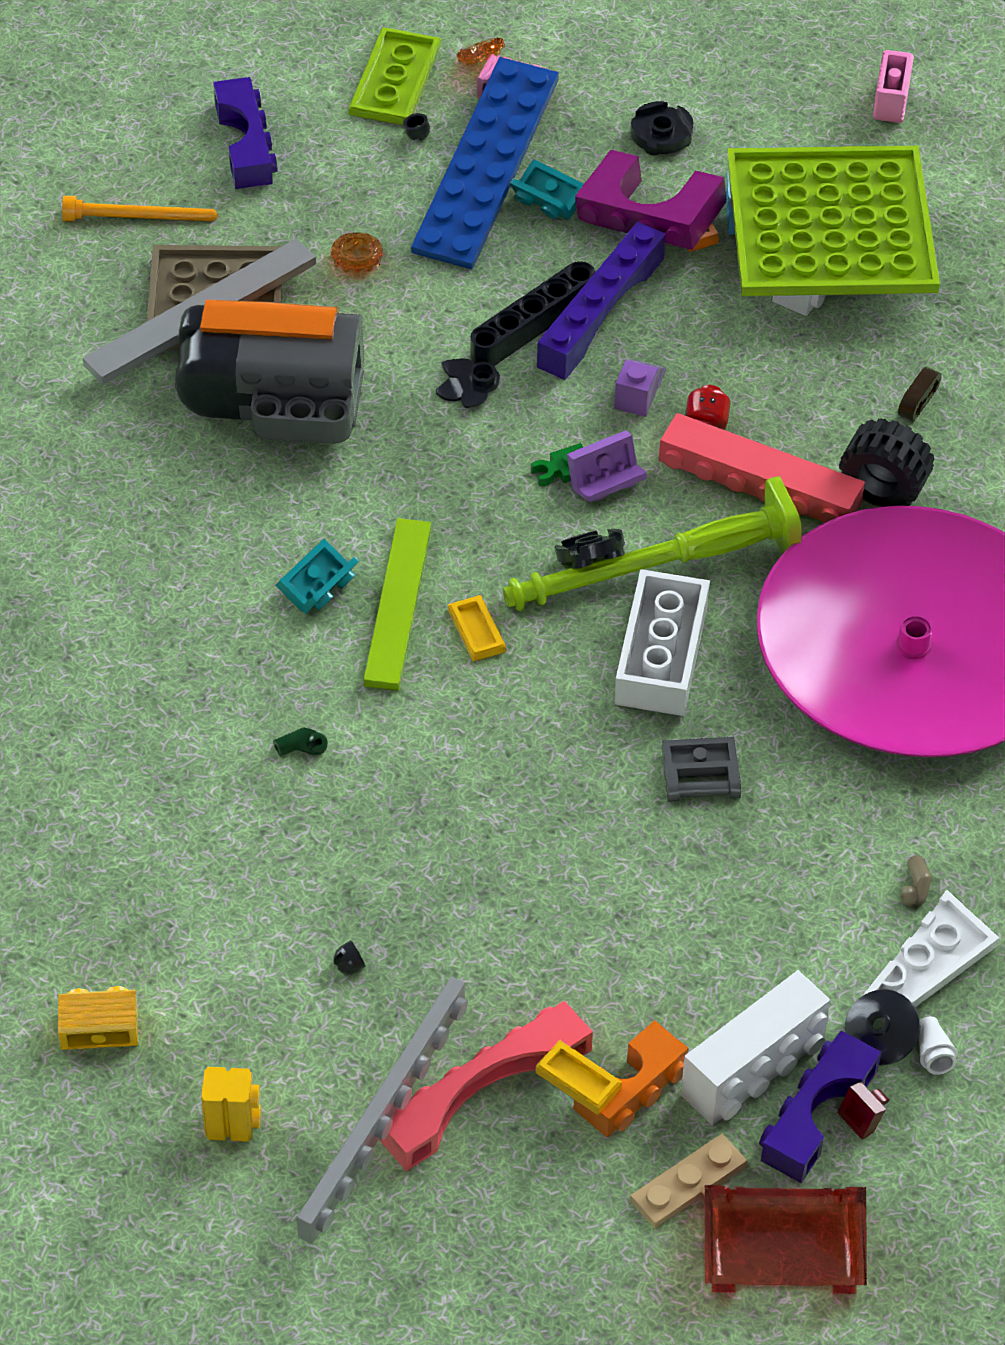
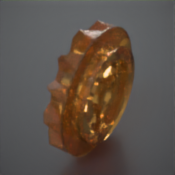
(480, 51)
(369, 248)

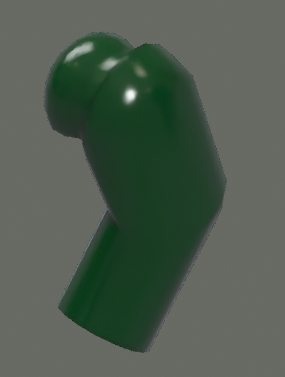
(302, 740)

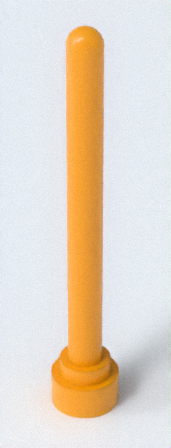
(75, 209)

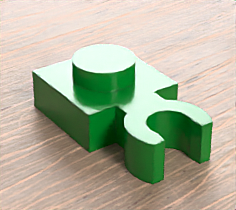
(555, 467)

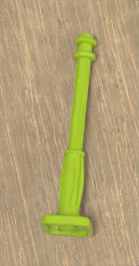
(775, 521)

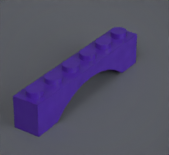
(573, 331)

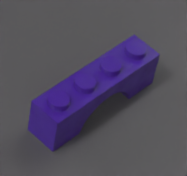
(249, 157)
(795, 1141)

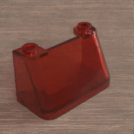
(784, 1237)

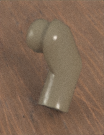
(921, 878)

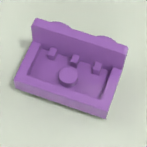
(605, 467)

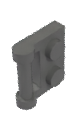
(701, 758)

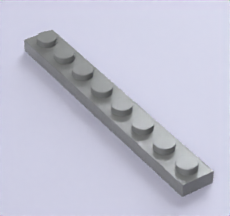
(377, 1118)

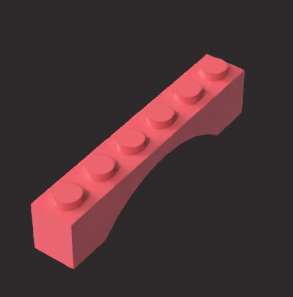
(422, 1122)

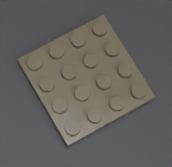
(189, 269)

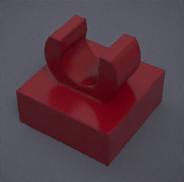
(863, 1109)

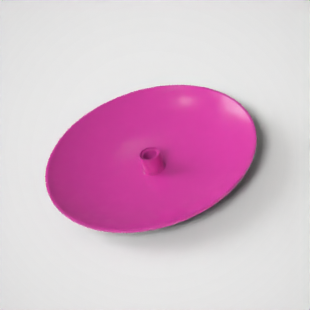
(892, 630)

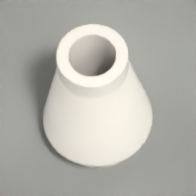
(935, 1048)

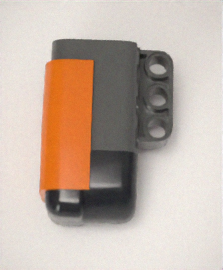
(273, 364)

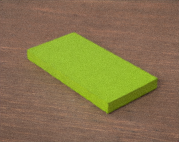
(394, 76)

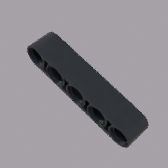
(528, 315)

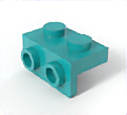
(547, 189)
(315, 576)

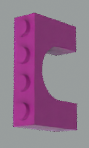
(683, 217)

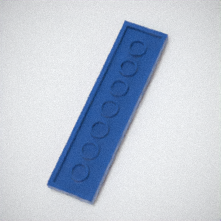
(485, 163)

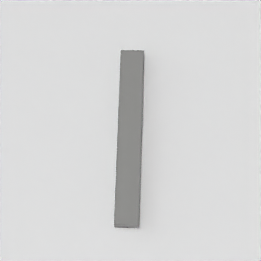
(163, 330)

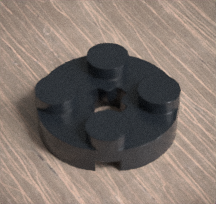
(661, 141)
(584, 547)

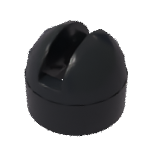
(417, 126)
(348, 958)

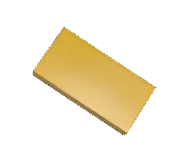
(476, 628)
(578, 1077)

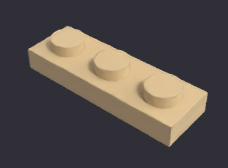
(683, 1182)

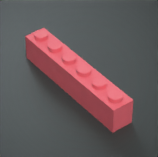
(748, 464)

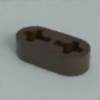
(919, 393)

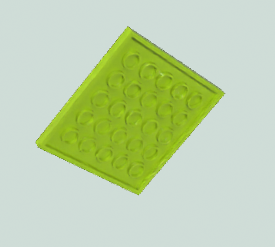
(831, 221)

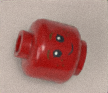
(709, 406)

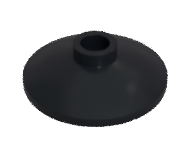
(900, 1028)

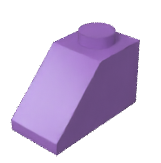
(637, 386)

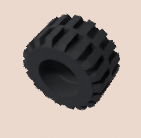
(889, 461)

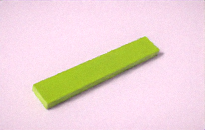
(397, 604)

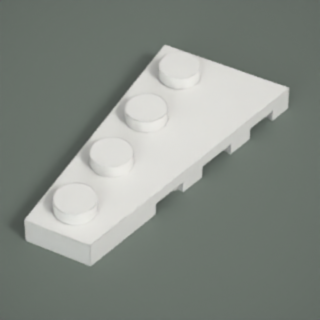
(937, 952)

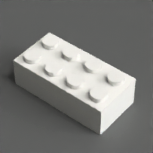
(661, 642)
(755, 1048)

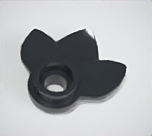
(466, 381)

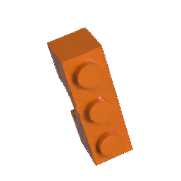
(658, 1061)

